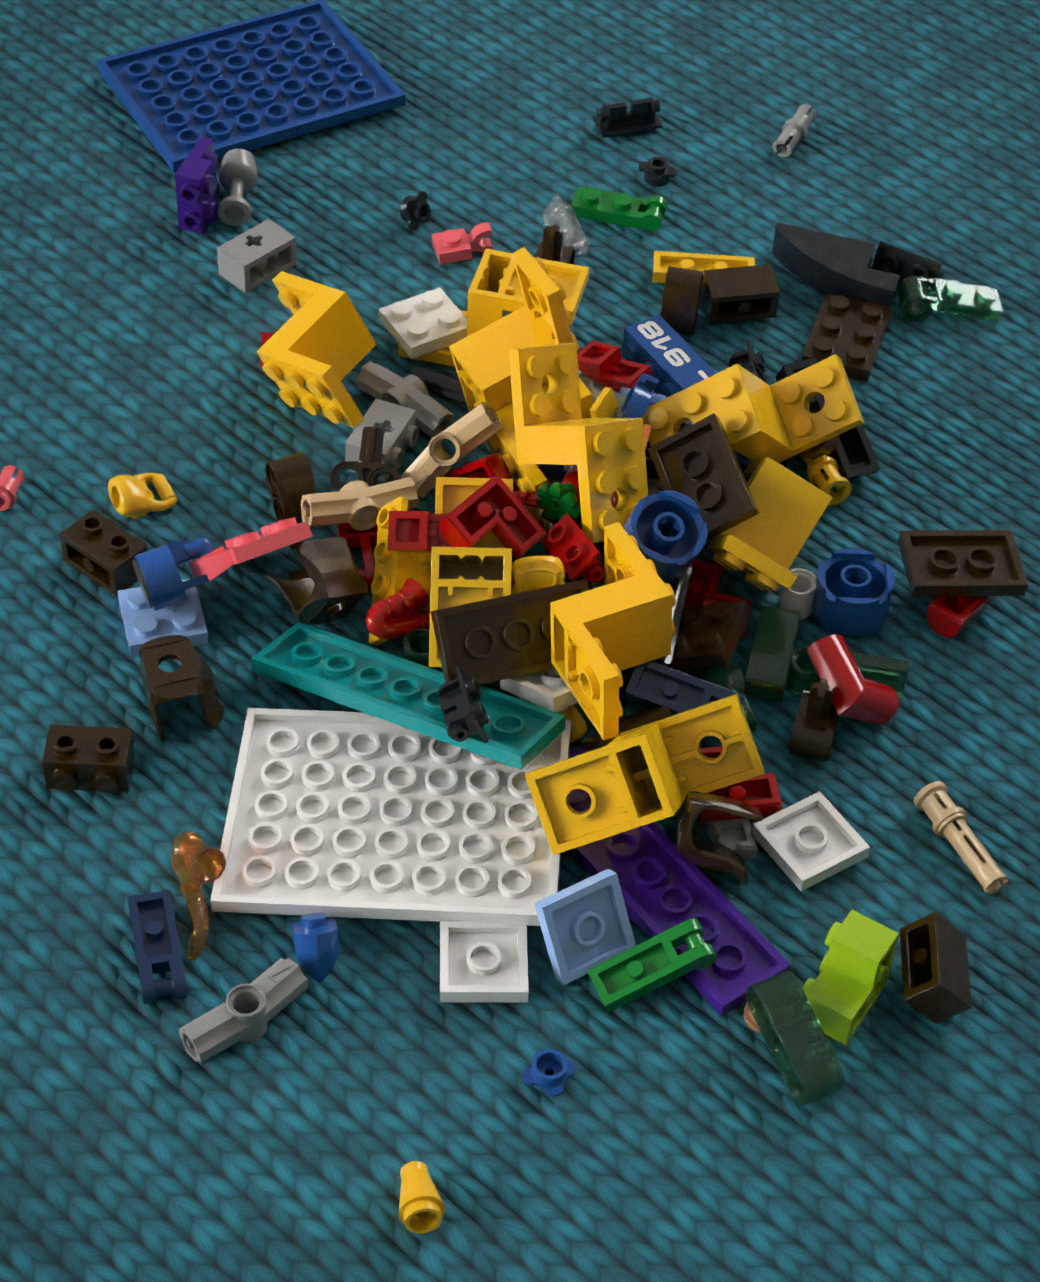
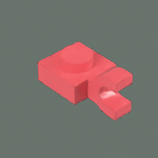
(458, 246)

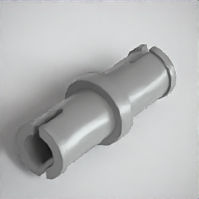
(794, 130)

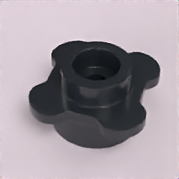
(657, 171)
(415, 210)

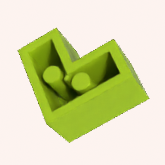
(851, 974)

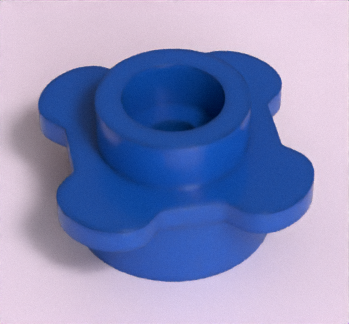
(549, 1061)

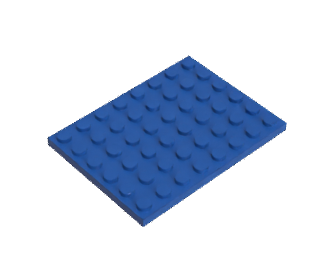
(251, 82)

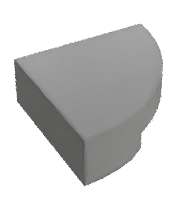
(734, 834)

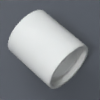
(801, 594)

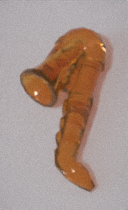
(196, 864)

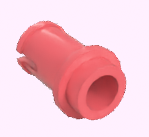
(9, 486)

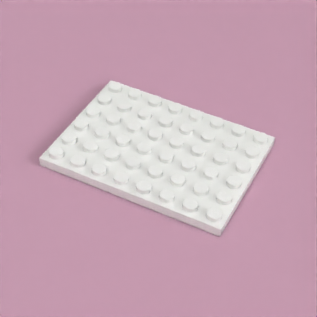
(380, 824)

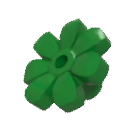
(558, 500)

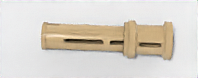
(951, 823)

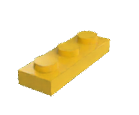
(694, 261)

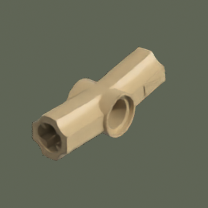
(465, 434)
(356, 503)

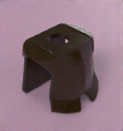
(326, 585)
(191, 679)
(709, 855)

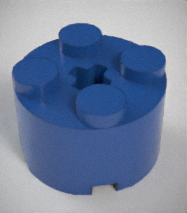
(680, 523)
(853, 593)

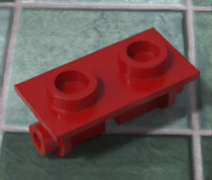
(574, 550)

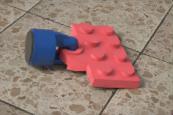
(158, 569)

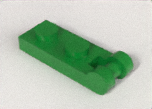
(619, 208)
(651, 964)

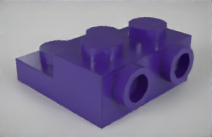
(198, 187)

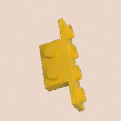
(395, 567)

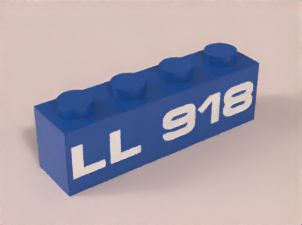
(667, 353)

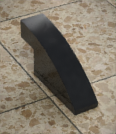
(834, 264)
(853, 449)

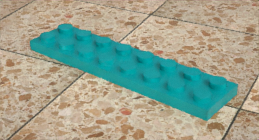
(402, 693)

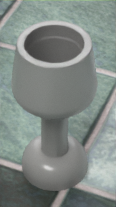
(237, 176)

